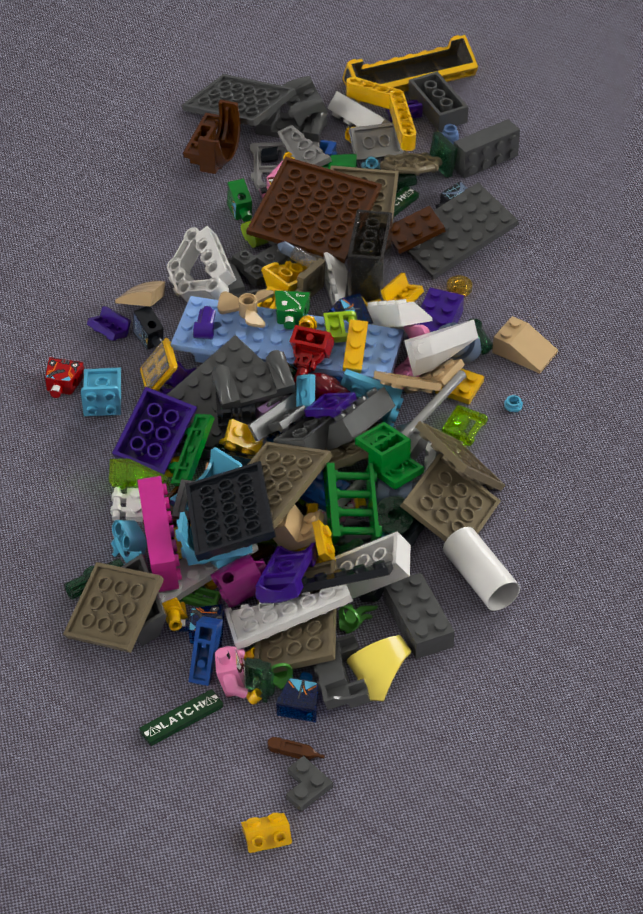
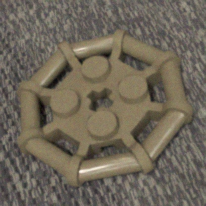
(411, 163)

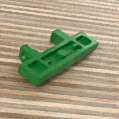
(192, 450)

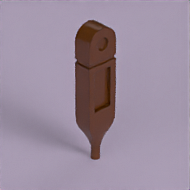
(292, 748)

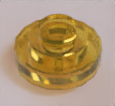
(459, 285)

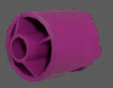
(238, 579)

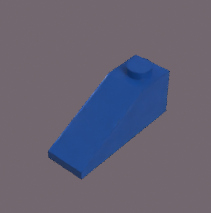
(204, 648)

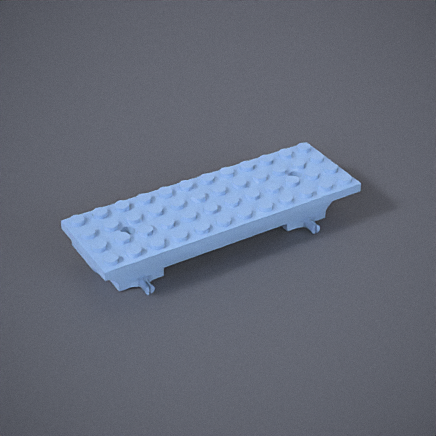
(380, 350)

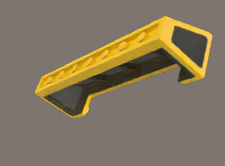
(451, 62)

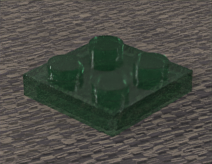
(444, 149)

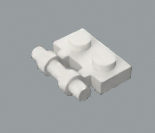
(133, 507)

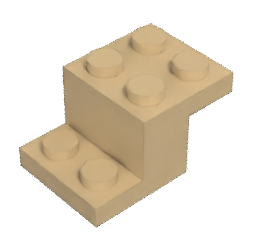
(297, 530)

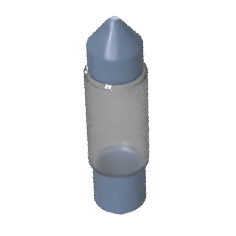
(296, 254)

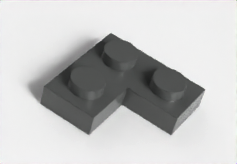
(311, 784)

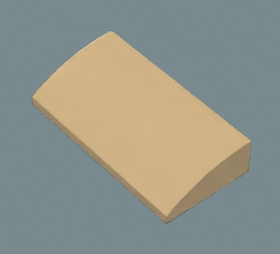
(143, 294)

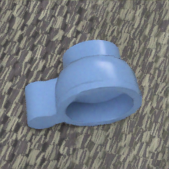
(451, 133)

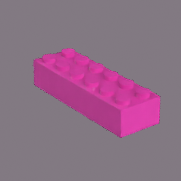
(159, 532)

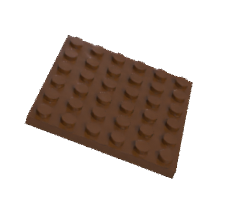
(312, 208)

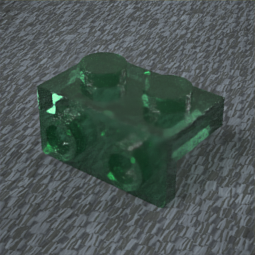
(259, 675)

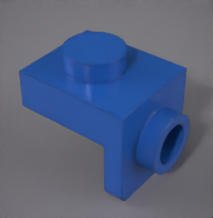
(328, 147)

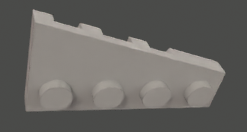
(302, 148)

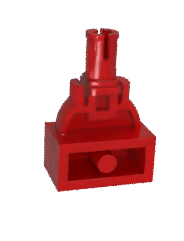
(310, 348)

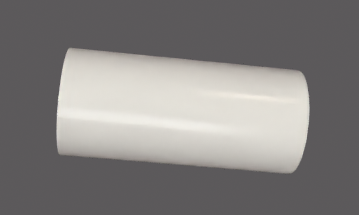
(481, 568)

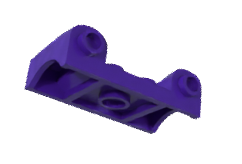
(284, 574)

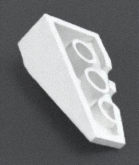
(335, 278)
(436, 347)

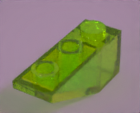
(126, 472)

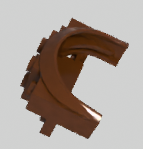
(213, 149)

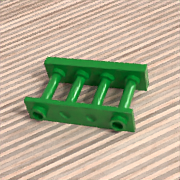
(334, 512)

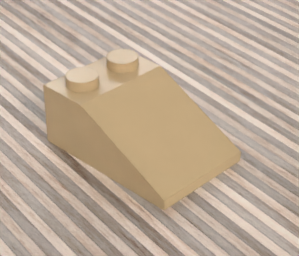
(523, 345)

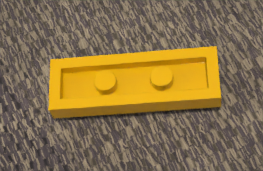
(355, 345)

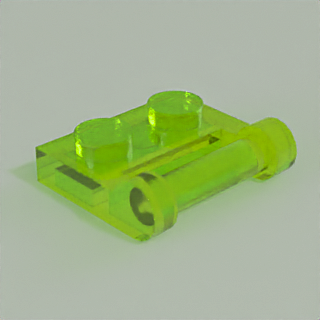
(460, 420)

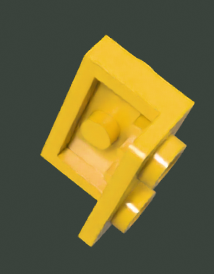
(240, 438)
(266, 832)

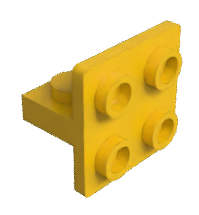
(401, 289)

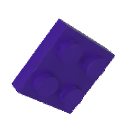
(330, 404)

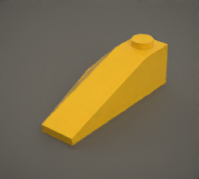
(282, 276)

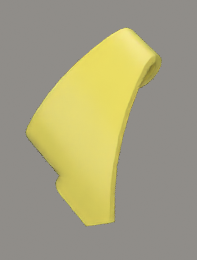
(379, 664)

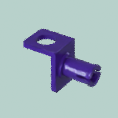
(177, 377)

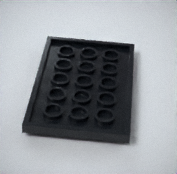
(229, 511)

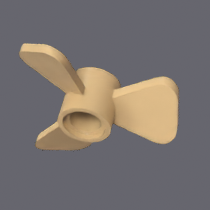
(245, 304)

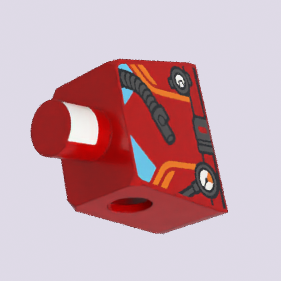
(63, 376)

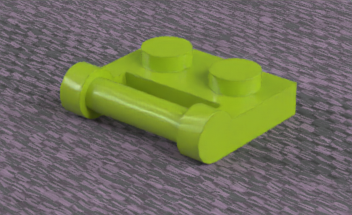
(335, 324)

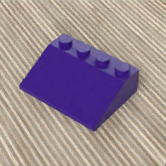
(154, 430)

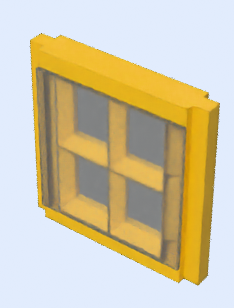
(159, 366)

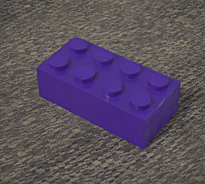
(442, 307)

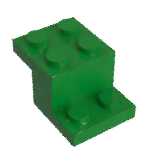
(390, 455)

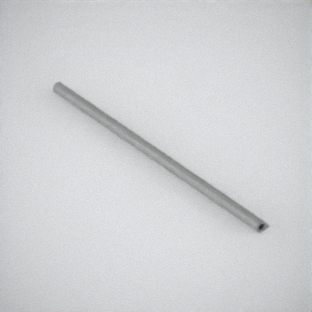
(410, 428)

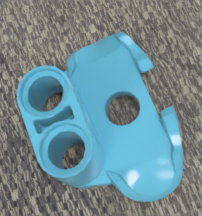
(128, 538)

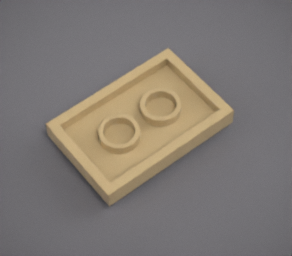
(442, 373)
(401, 381)

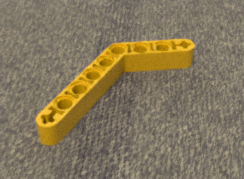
(390, 99)

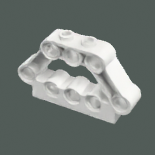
(212, 256)

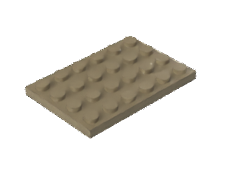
(288, 473)
(306, 642)

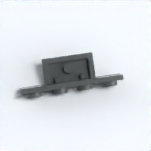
(277, 418)

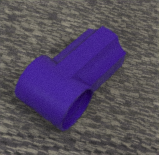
(205, 324)

